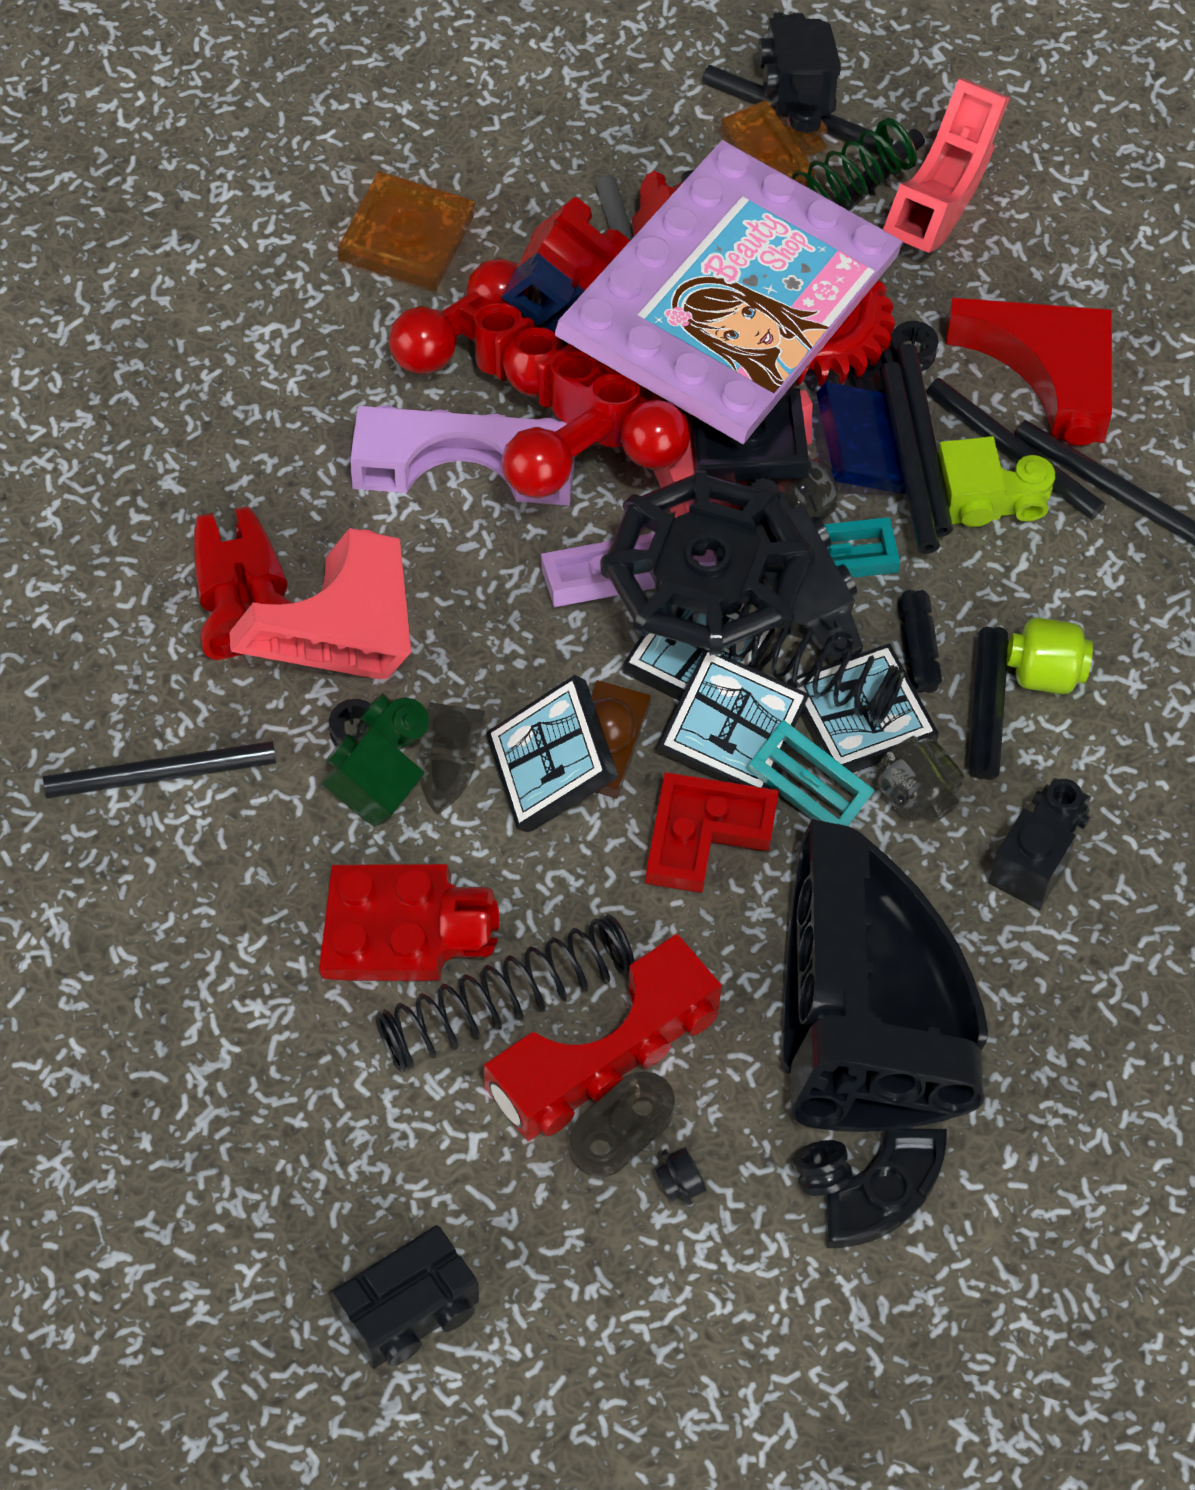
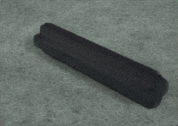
(988, 703)

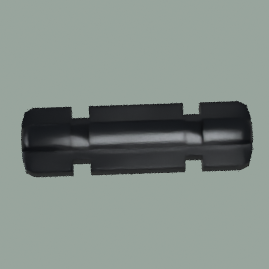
(919, 640)

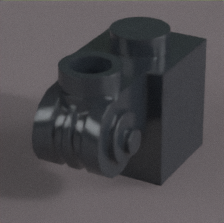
(1041, 843)

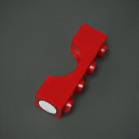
(545, 1080)

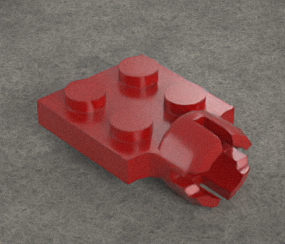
(402, 922)

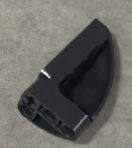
(874, 995)

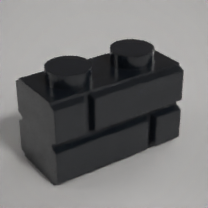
(406, 1298)

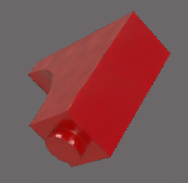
(1054, 349)

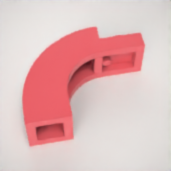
(949, 176)

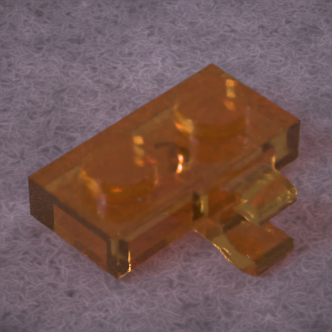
(764, 137)

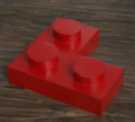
(701, 812)

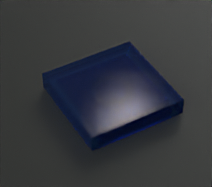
(860, 437)

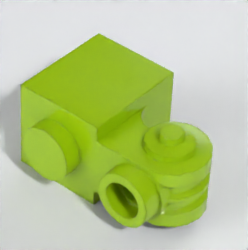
(984, 491)

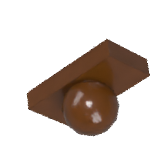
(622, 720)

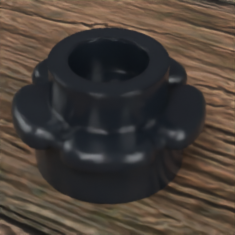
(680, 1176)

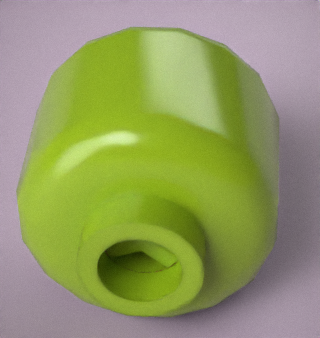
(1050, 655)

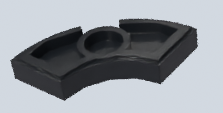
(888, 1190)

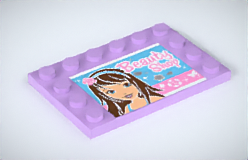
(729, 290)

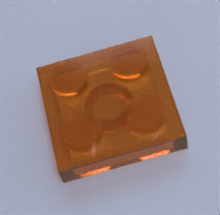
(406, 230)

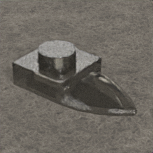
(449, 753)

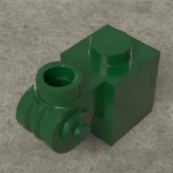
(372, 770)

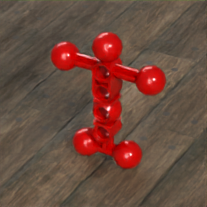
(579, 389)

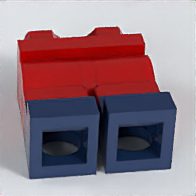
(562, 262)

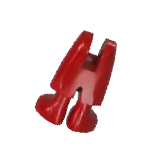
(233, 576)

